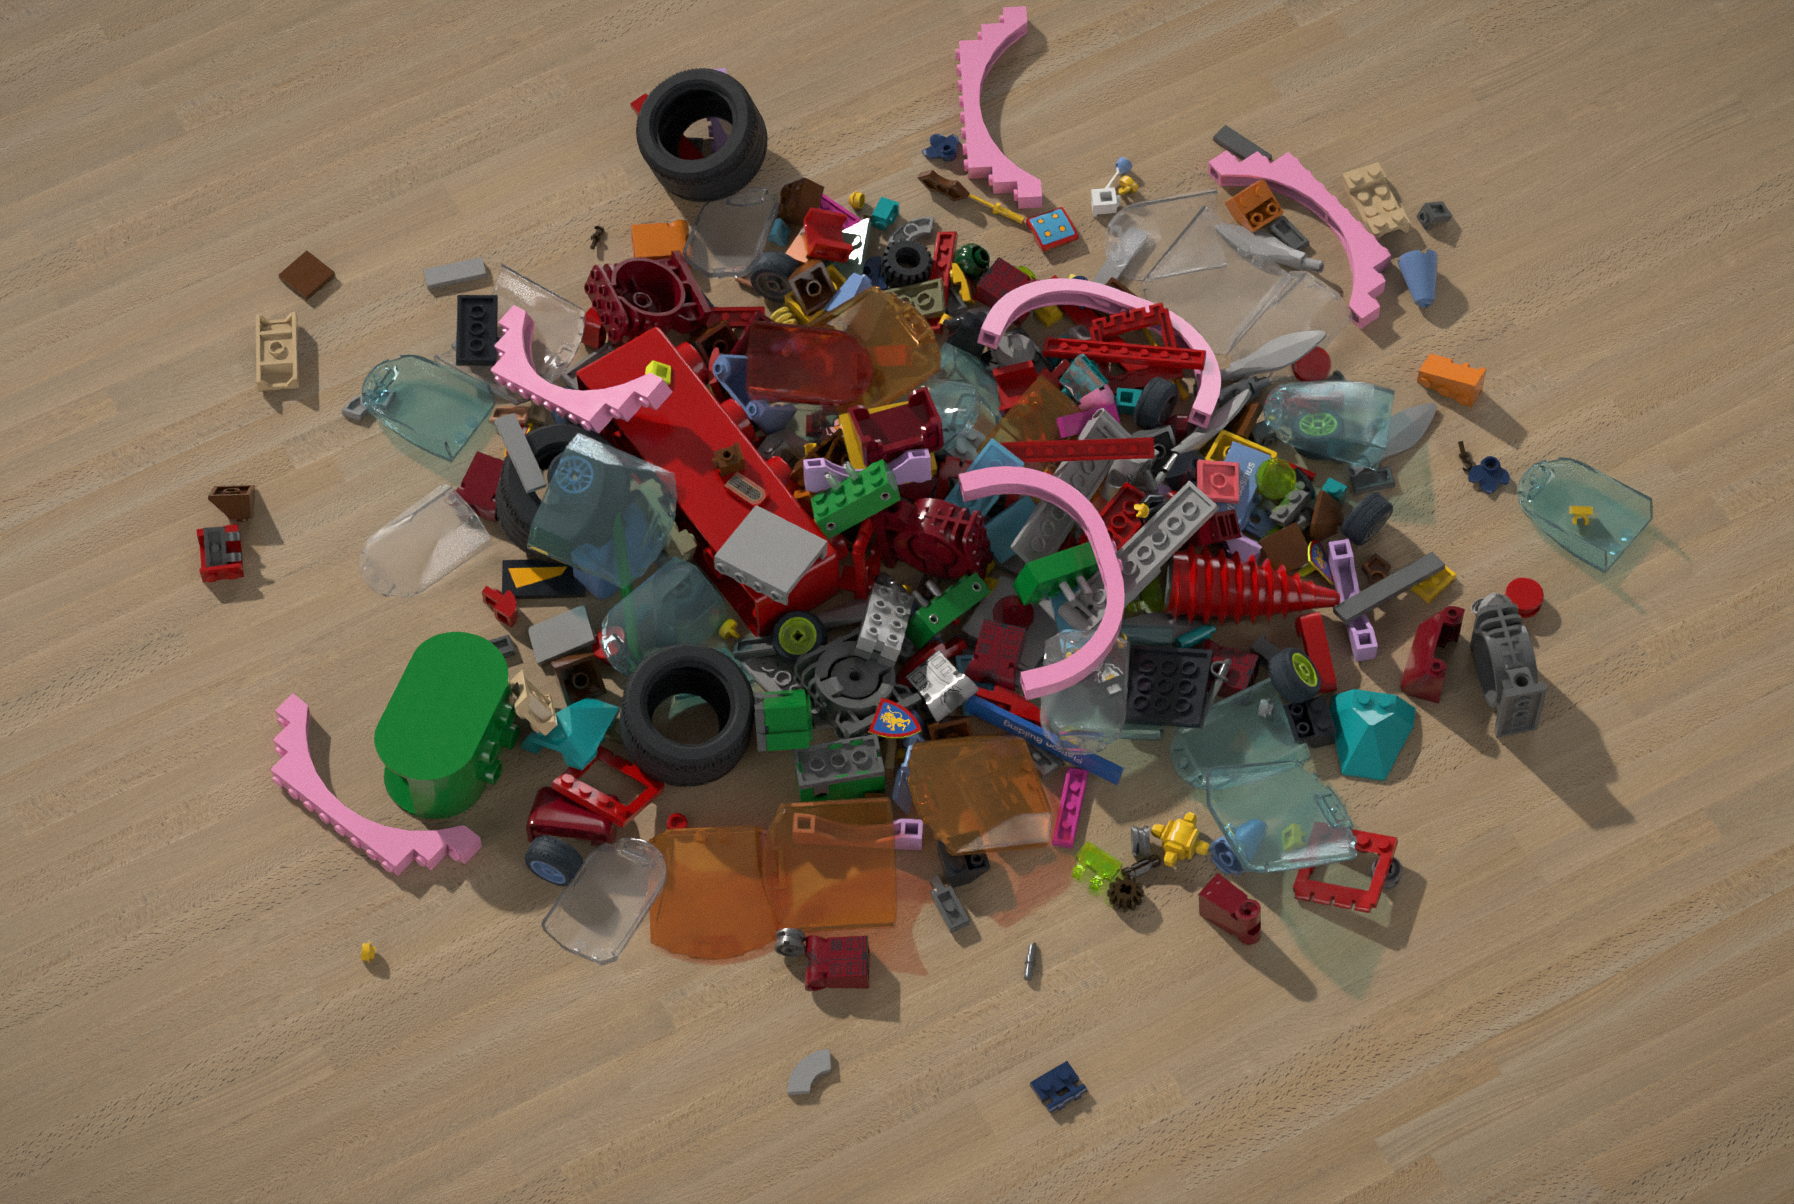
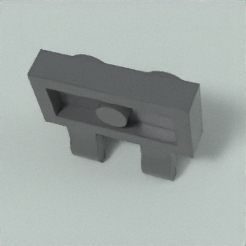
(1288, 508)
(216, 546)

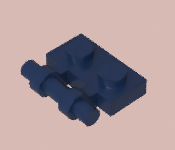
(1056, 1081)

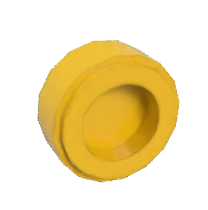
(1127, 185)
(728, 629)

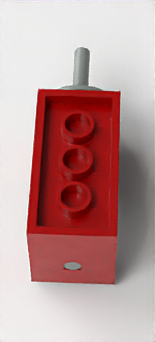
(1120, 515)

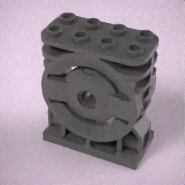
(1507, 669)
(839, 699)

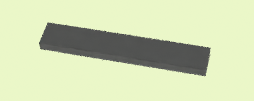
(1388, 588)

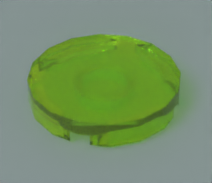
(1275, 478)

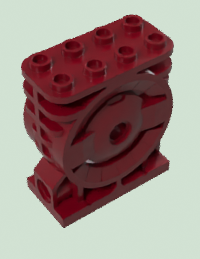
(644, 292)
(933, 538)

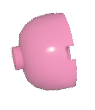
(1097, 398)

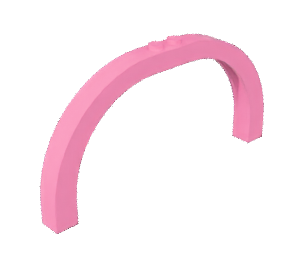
(1111, 301)
(1034, 483)

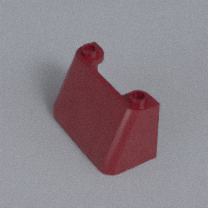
(897, 429)
(1423, 673)
(563, 817)

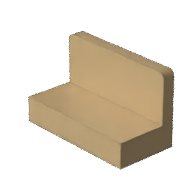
(888, 751)

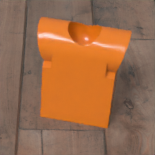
(659, 239)

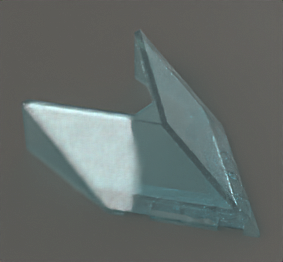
(965, 367)

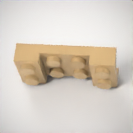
(1374, 200)
(277, 353)
(680, 544)
(533, 704)

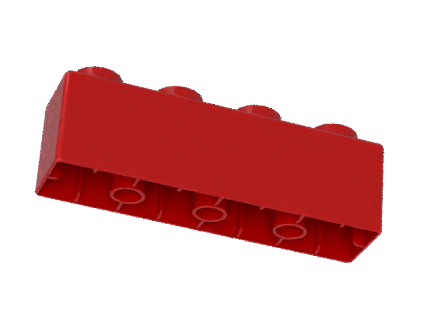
(683, 441)

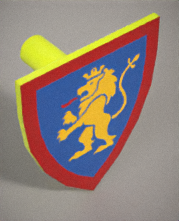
(1317, 561)
(893, 721)

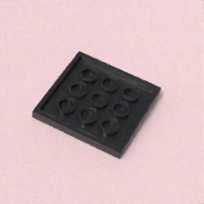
(1167, 685)

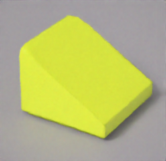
(660, 370)

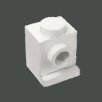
(1104, 201)

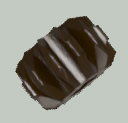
(1125, 893)

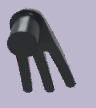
(1301, 476)

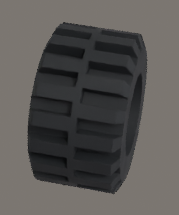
(910, 253)

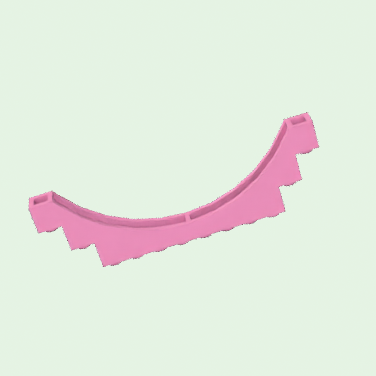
(983, 155)
(1292, 180)
(589, 408)
(388, 845)

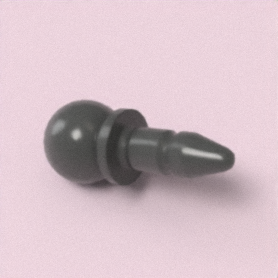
(886, 580)

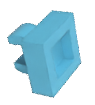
(779, 233)

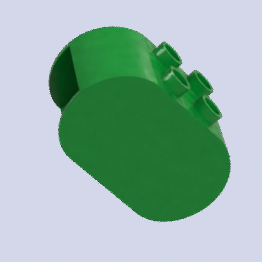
(447, 726)

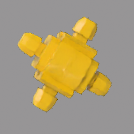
(1180, 839)

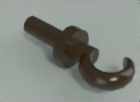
(595, 237)
(1464, 455)

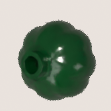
(972, 260)

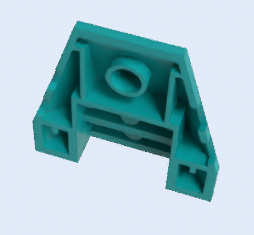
(1370, 731)
(577, 732)

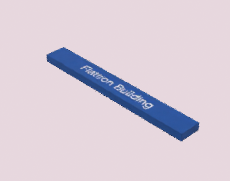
(1035, 736)

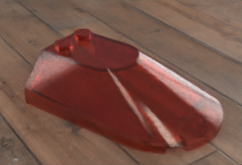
(805, 365)

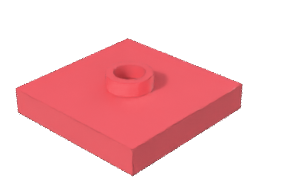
(1219, 480)

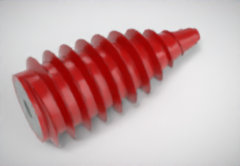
(1236, 588)

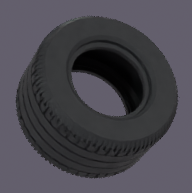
(680, 103)
(515, 506)
(687, 671)

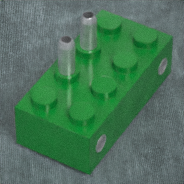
(854, 497)
(1057, 574)
(945, 608)

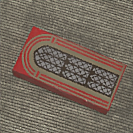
(746, 490)

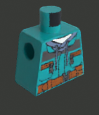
(1082, 378)

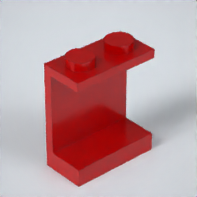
(825, 235)
(1013, 383)
(232, 570)

